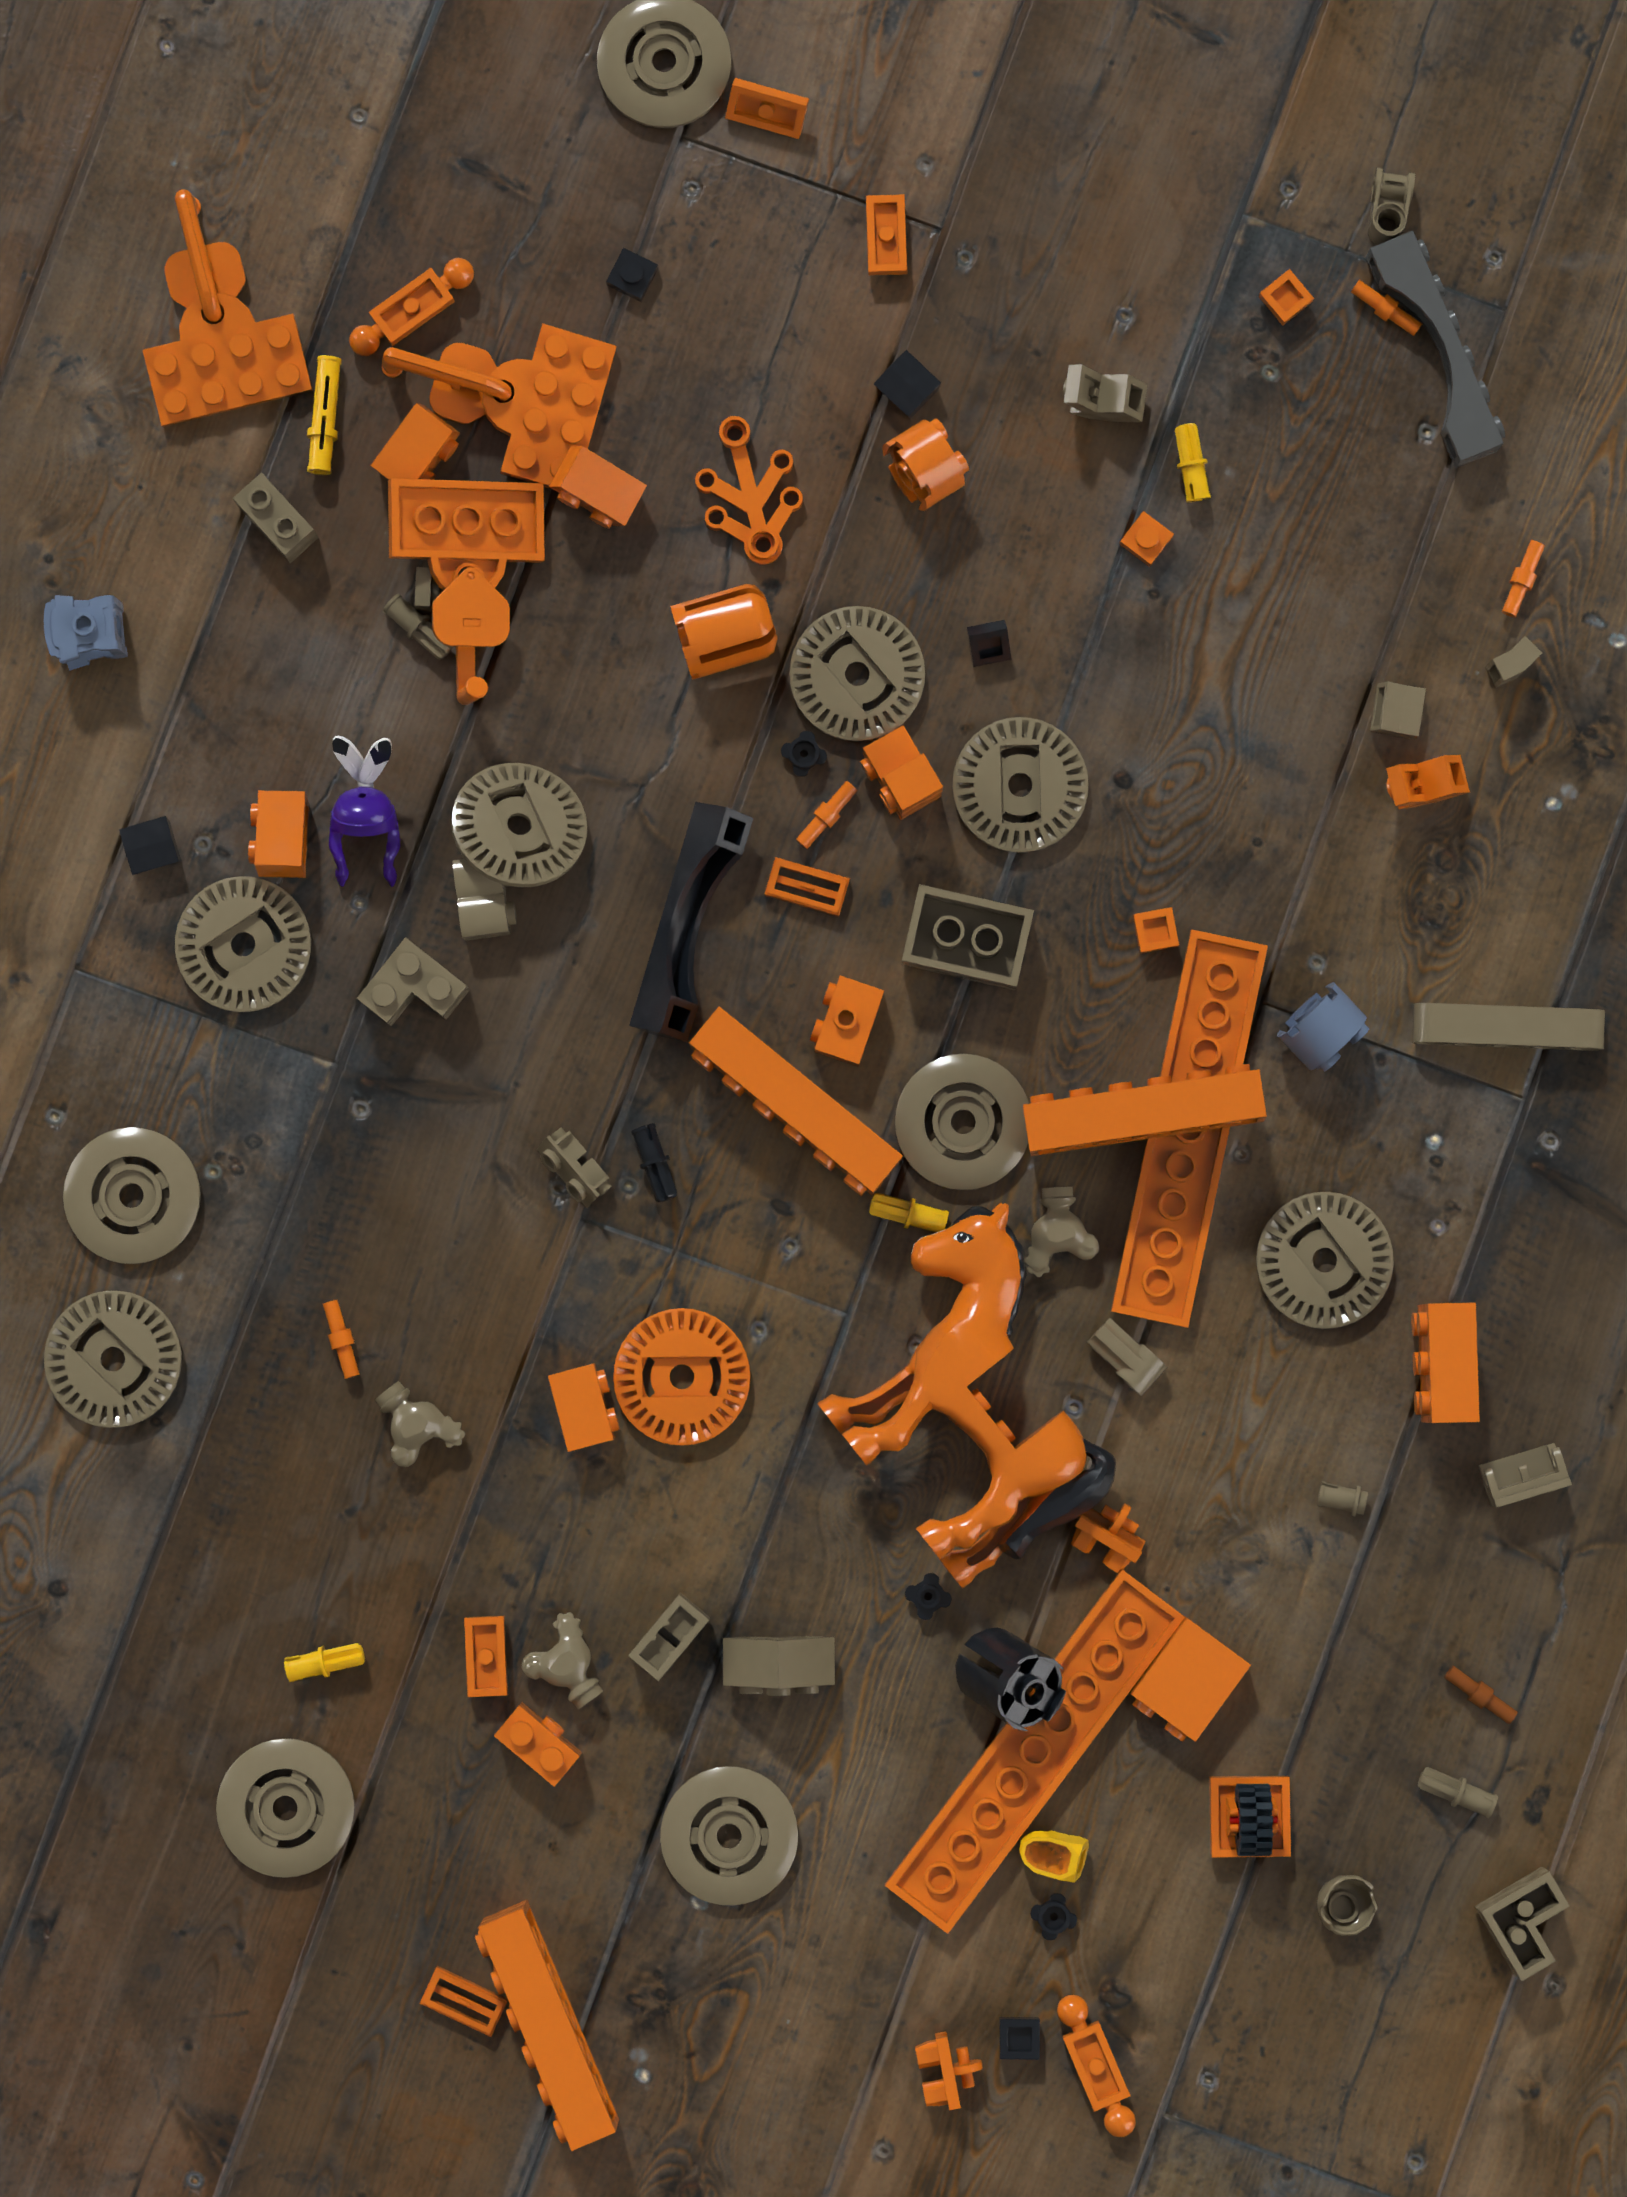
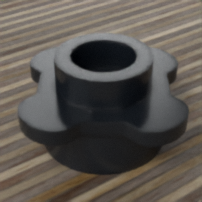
(802, 764)
(929, 1585)
(1050, 1927)

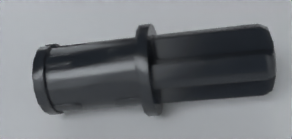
(655, 1162)

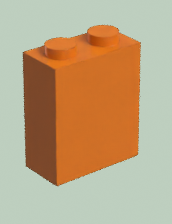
(1188, 1681)

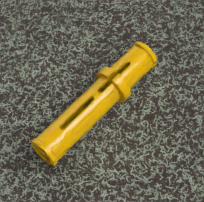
(320, 460)

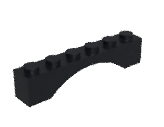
(709, 850)

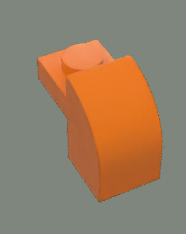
(1427, 781)

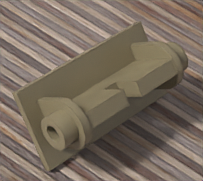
(582, 1182)

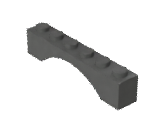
(1404, 275)

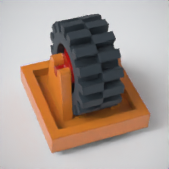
(1250, 1816)

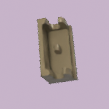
(1524, 1475)

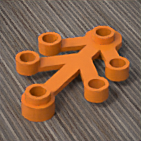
(750, 498)

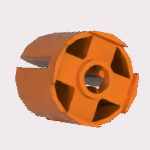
(725, 630)

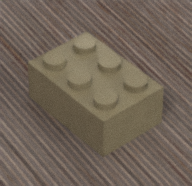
(967, 937)

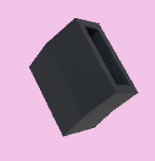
(908, 384)
(149, 845)

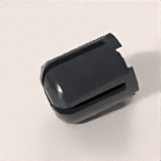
(1007, 1693)

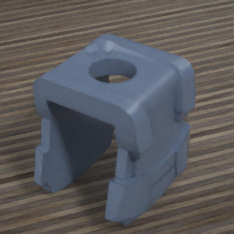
(84, 629)

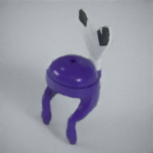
(364, 808)

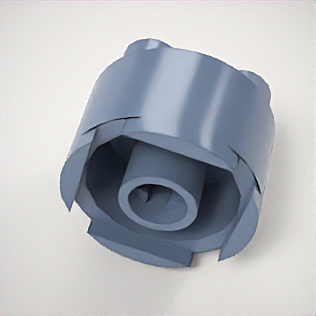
(1323, 1028)

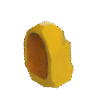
(1054, 1854)

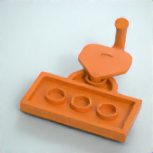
(234, 357)
(551, 401)
(473, 529)

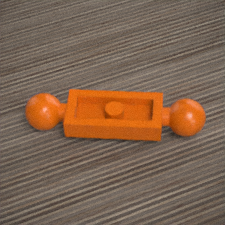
(411, 306)
(1096, 2066)

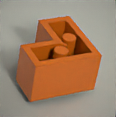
(902, 772)

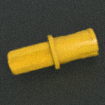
(1192, 463)
(908, 1212)
(323, 1661)

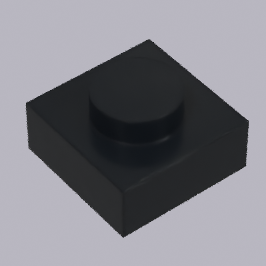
(632, 274)
(989, 643)
(1019, 2038)

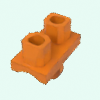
(1114, 1531)
(945, 2090)

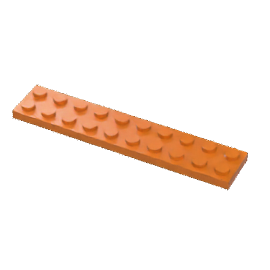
(1184, 1170)
(1027, 1767)

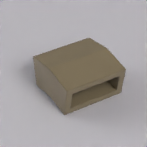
(1513, 663)
(1398, 710)

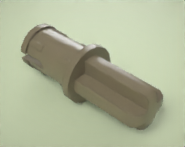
(415, 625)
(1457, 1792)

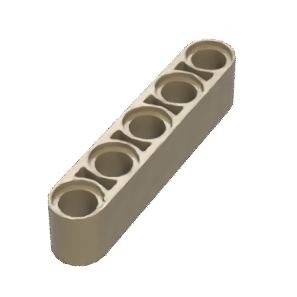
(1508, 1026)

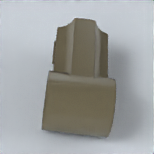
(1133, 1362)

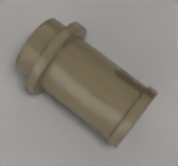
(1342, 1498)

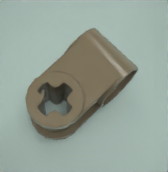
(1389, 199)

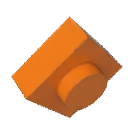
(1286, 297)
(1146, 538)
(1155, 930)

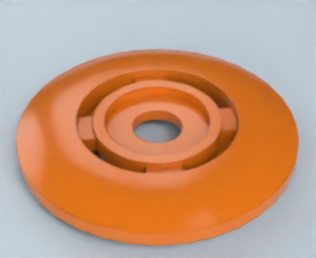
(676, 1339)

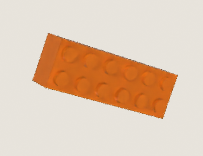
(795, 1101)
(1144, 1112)
(548, 2025)

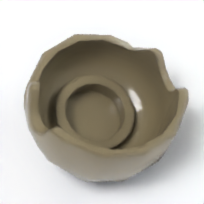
(1346, 1905)

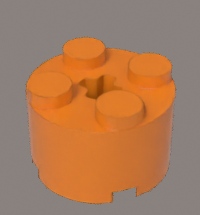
(925, 463)

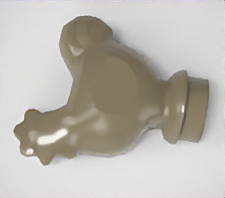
(1058, 1232)
(415, 1424)
(565, 1663)

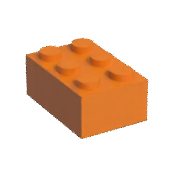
(1446, 1363)

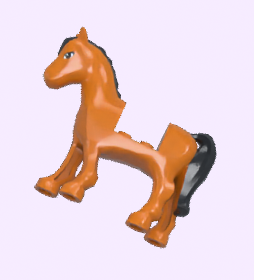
(1031, 1484)

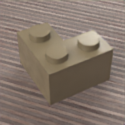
(411, 974)
(778, 1664)
(1513, 1919)

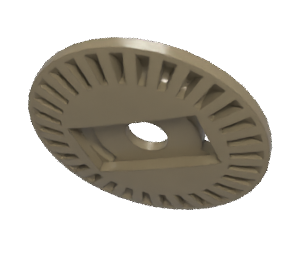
(658, 96)
(880, 645)
(1056, 778)
(547, 804)
(232, 909)
(956, 1158)
(168, 1201)
(1359, 1248)
(86, 1385)
(322, 1801)
(759, 1858)

